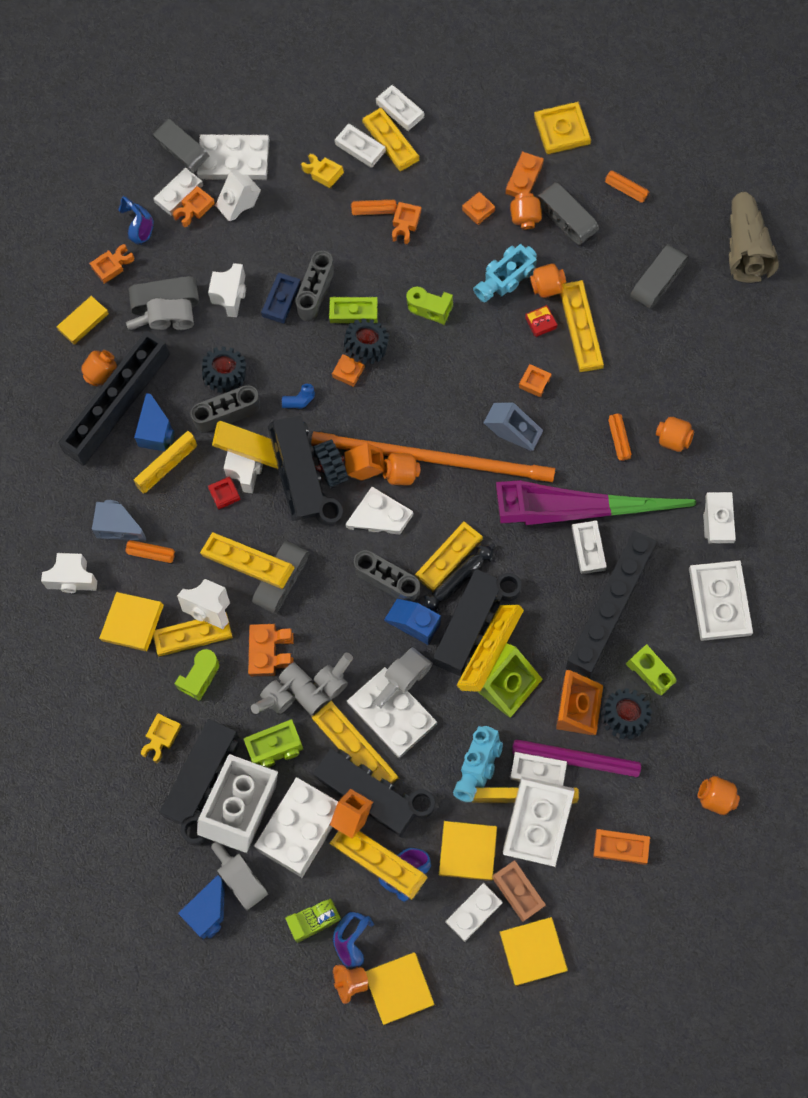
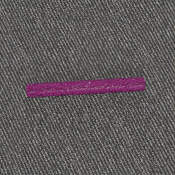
(579, 758)

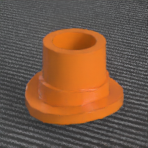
(349, 982)

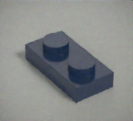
(281, 298)

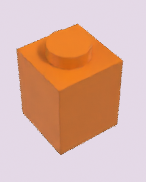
(364, 461)
(351, 813)

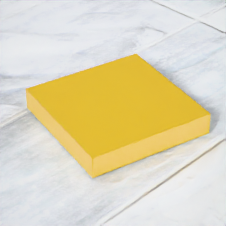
(562, 128)
(131, 621)
(468, 851)
(533, 951)
(399, 988)

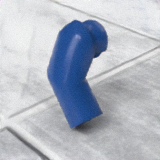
(301, 400)

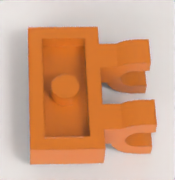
(263, 649)

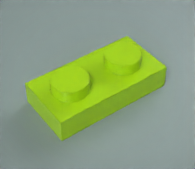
(353, 308)

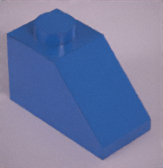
(153, 427)
(414, 620)
(206, 909)

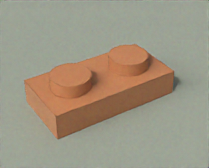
(518, 891)

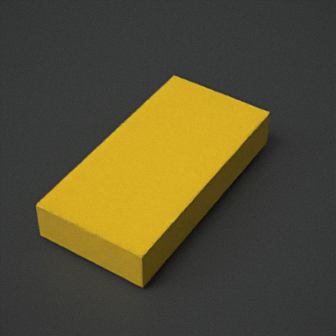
(82, 320)

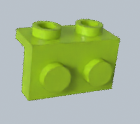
(274, 744)

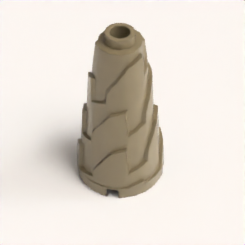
(750, 242)

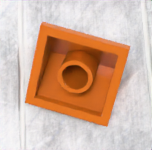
(579, 704)

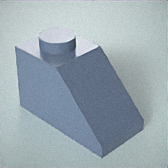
(513, 425)
(115, 523)

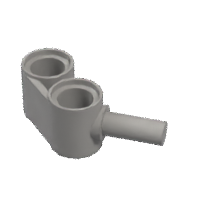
(162, 311)
(403, 674)
(328, 685)
(281, 695)
(239, 877)

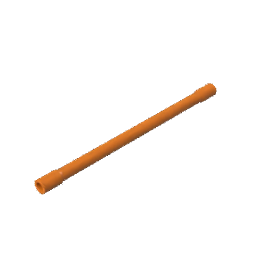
(531, 471)

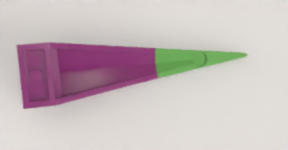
(544, 504)

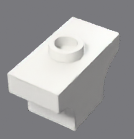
(237, 195)
(228, 289)
(243, 470)
(719, 518)
(69, 574)
(206, 603)

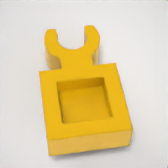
(324, 172)
(161, 733)

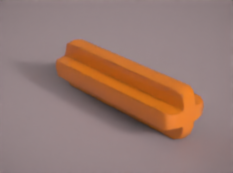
(627, 186)
(374, 207)
(619, 437)
(150, 551)

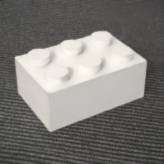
(237, 803)
(298, 827)

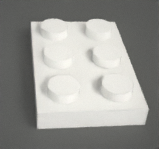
(233, 152)
(720, 600)
(399, 721)
(538, 821)

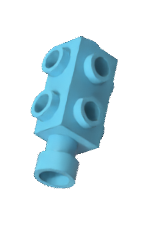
(507, 271)
(482, 753)

